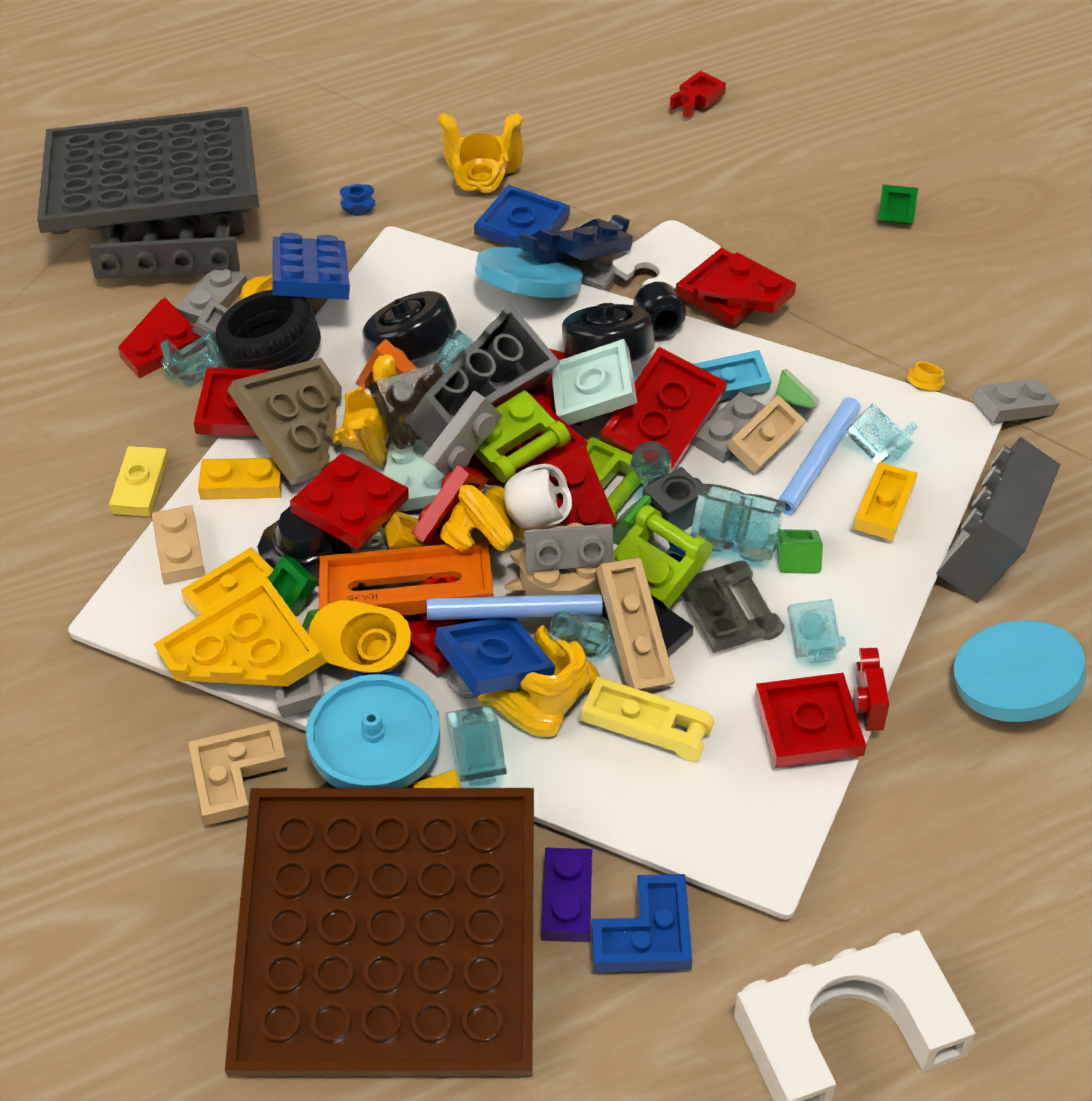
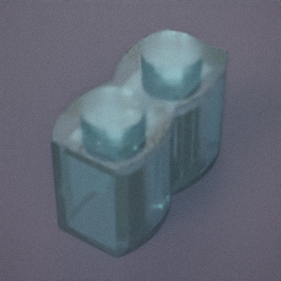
(738, 521)

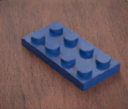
(309, 267)

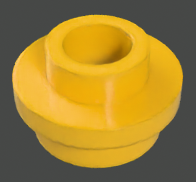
(926, 376)

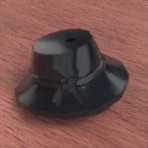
(298, 539)

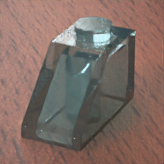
(476, 745)

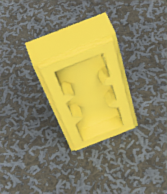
(139, 481)

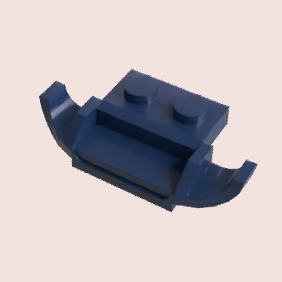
(585, 242)

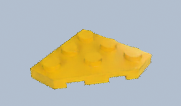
(243, 641)

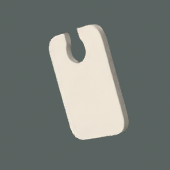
(668, 250)

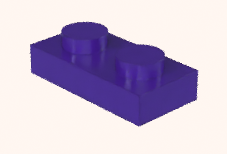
(567, 895)

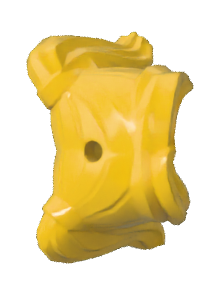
(482, 158)
(362, 423)
(480, 519)
(544, 699)

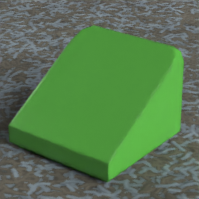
(794, 391)
(627, 519)
(799, 551)

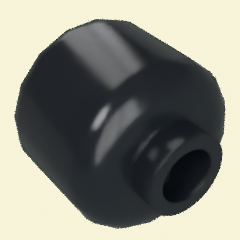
(664, 305)

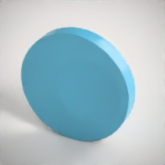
(521, 274)
(1020, 671)
(373, 733)

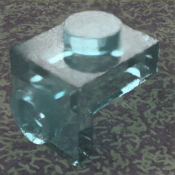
(191, 361)
(879, 435)
(815, 630)

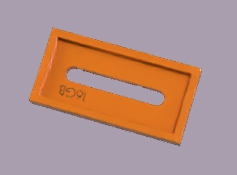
(345, 571)

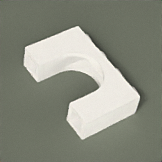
(892, 974)

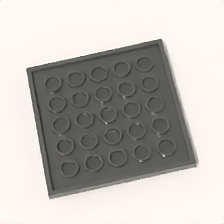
(147, 170)

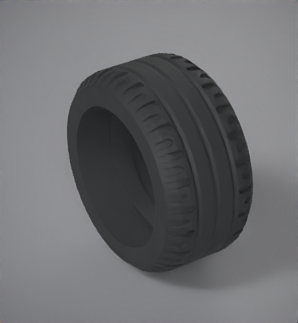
(268, 332)

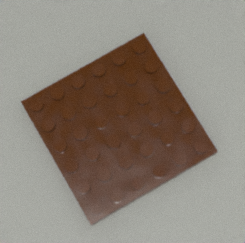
(385, 934)

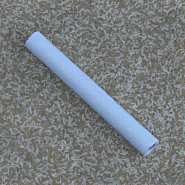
(819, 454)
(512, 606)

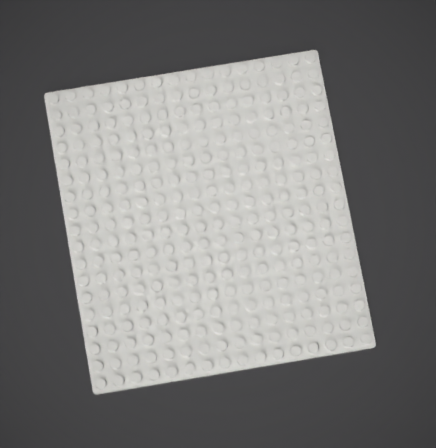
(717, 819)

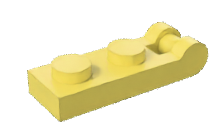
(647, 717)

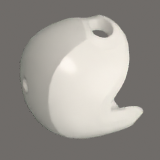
(533, 497)

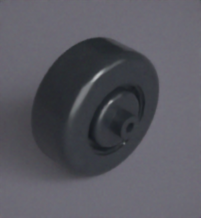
(413, 324)
(607, 324)

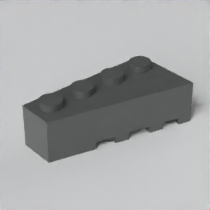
(497, 366)
(1000, 519)

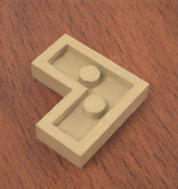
(225, 760)

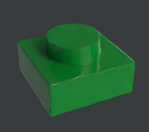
(897, 204)
(292, 583)

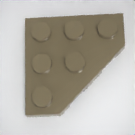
(292, 415)

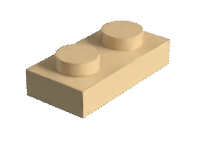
(765, 433)
(178, 544)

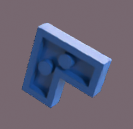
(655, 939)

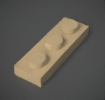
(635, 625)

